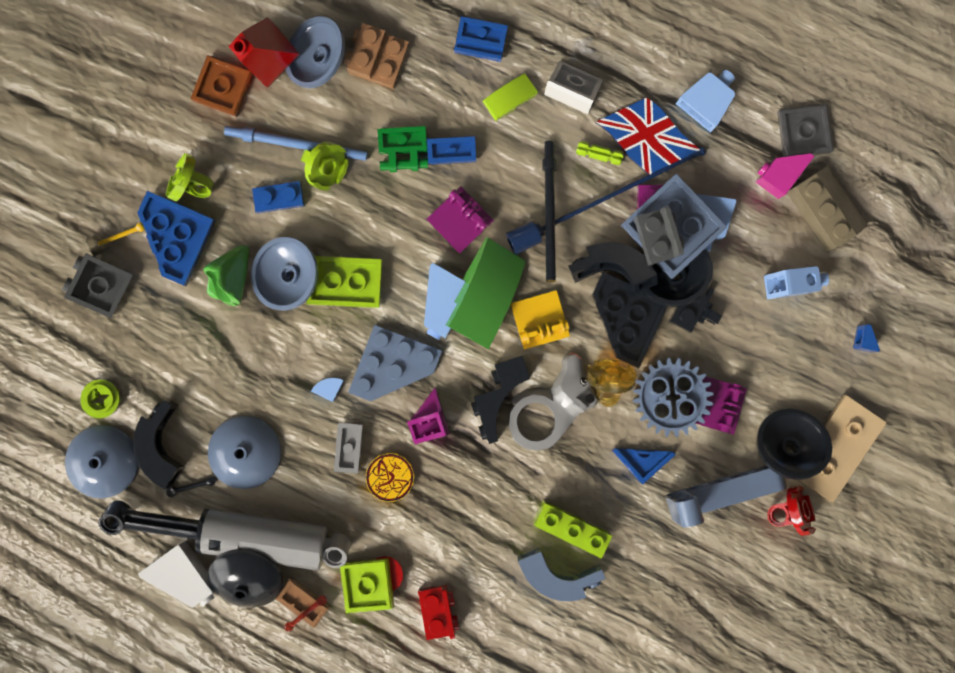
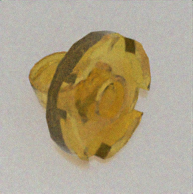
(611, 378)

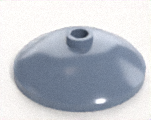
(320, 51)
(273, 271)
(260, 450)
(115, 456)

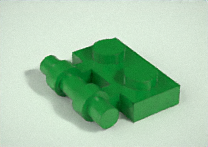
(399, 141)

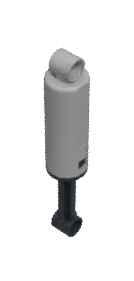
(221, 531)

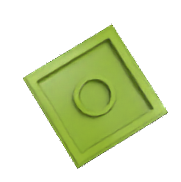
(367, 585)

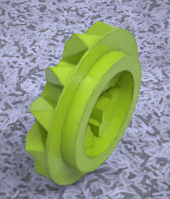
(90, 394)

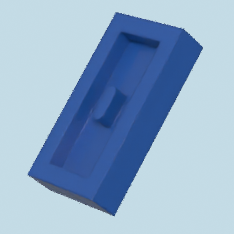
(451, 150)
(278, 197)

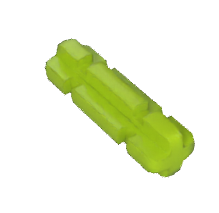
(599, 153)

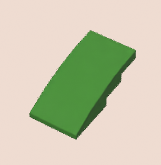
(486, 293)

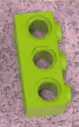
(572, 529)

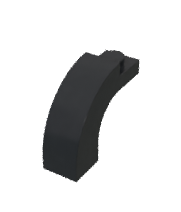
(618, 258)
(149, 448)

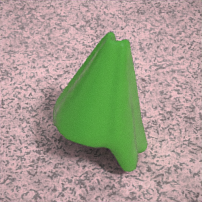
(228, 275)

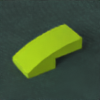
(510, 96)

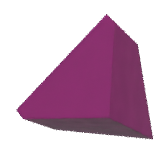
(429, 420)

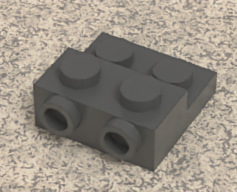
(97, 284)

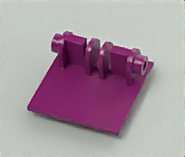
(460, 219)
(726, 406)

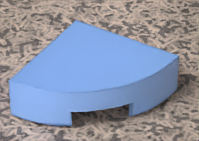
(328, 388)

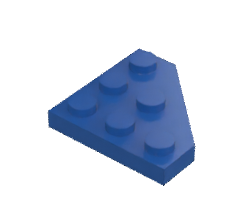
(174, 235)

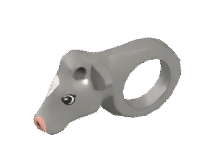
(566, 399)

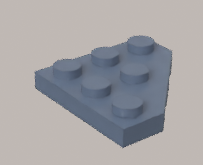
(391, 363)

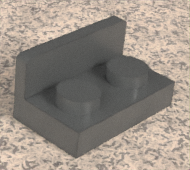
(659, 235)

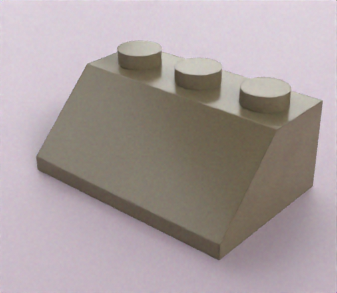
(827, 209)

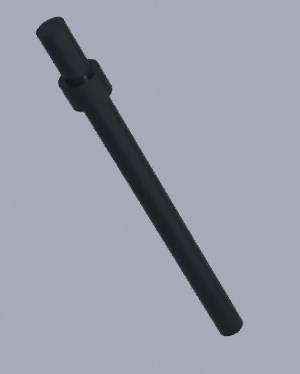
(549, 165)

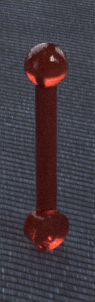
(321, 601)

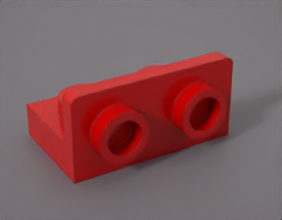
(437, 612)

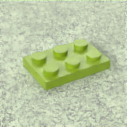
(347, 282)

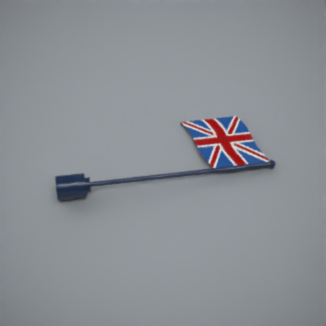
(647, 140)

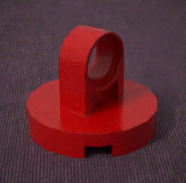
(798, 511)

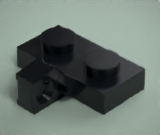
(698, 311)

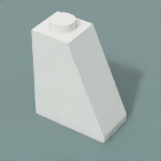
(180, 576)

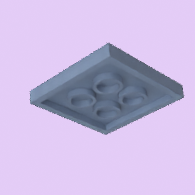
(694, 224)

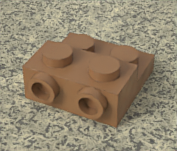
(376, 56)

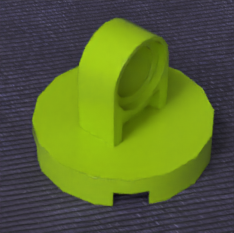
(325, 165)
(187, 179)

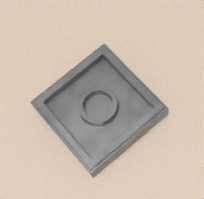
(805, 130)

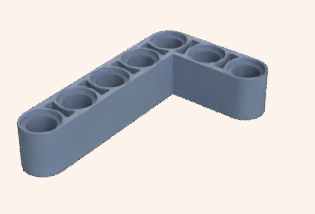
(689, 503)

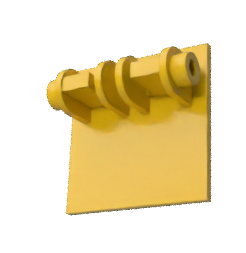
(540, 319)

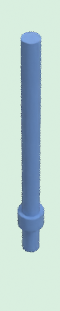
(250, 135)

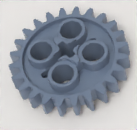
(695, 395)

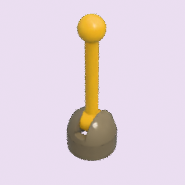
(98, 244)

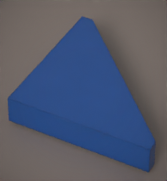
(643, 463)

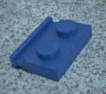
(480, 39)

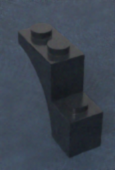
(486, 405)

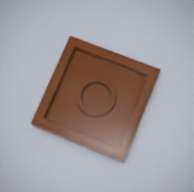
(221, 86)

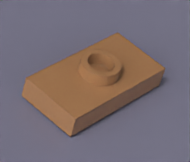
(299, 599)

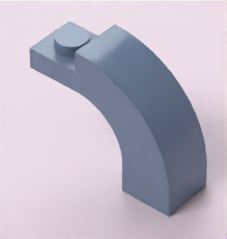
(555, 585)

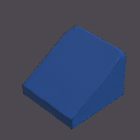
(865, 339)

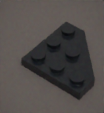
(627, 318)

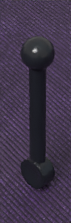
(172, 491)

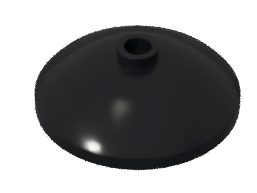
(690, 287)
(803, 435)
(245, 578)

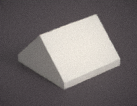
(573, 87)

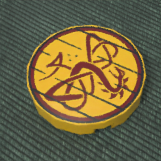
(390, 477)

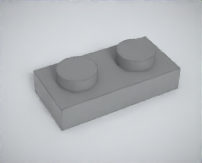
(348, 448)

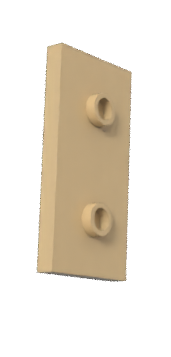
(852, 435)

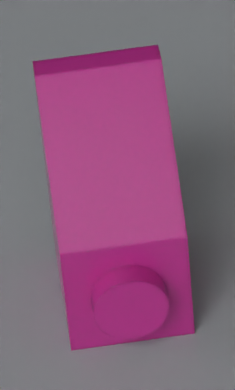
(782, 173)

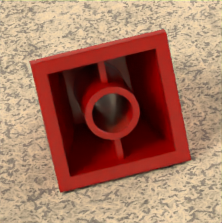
(264, 51)

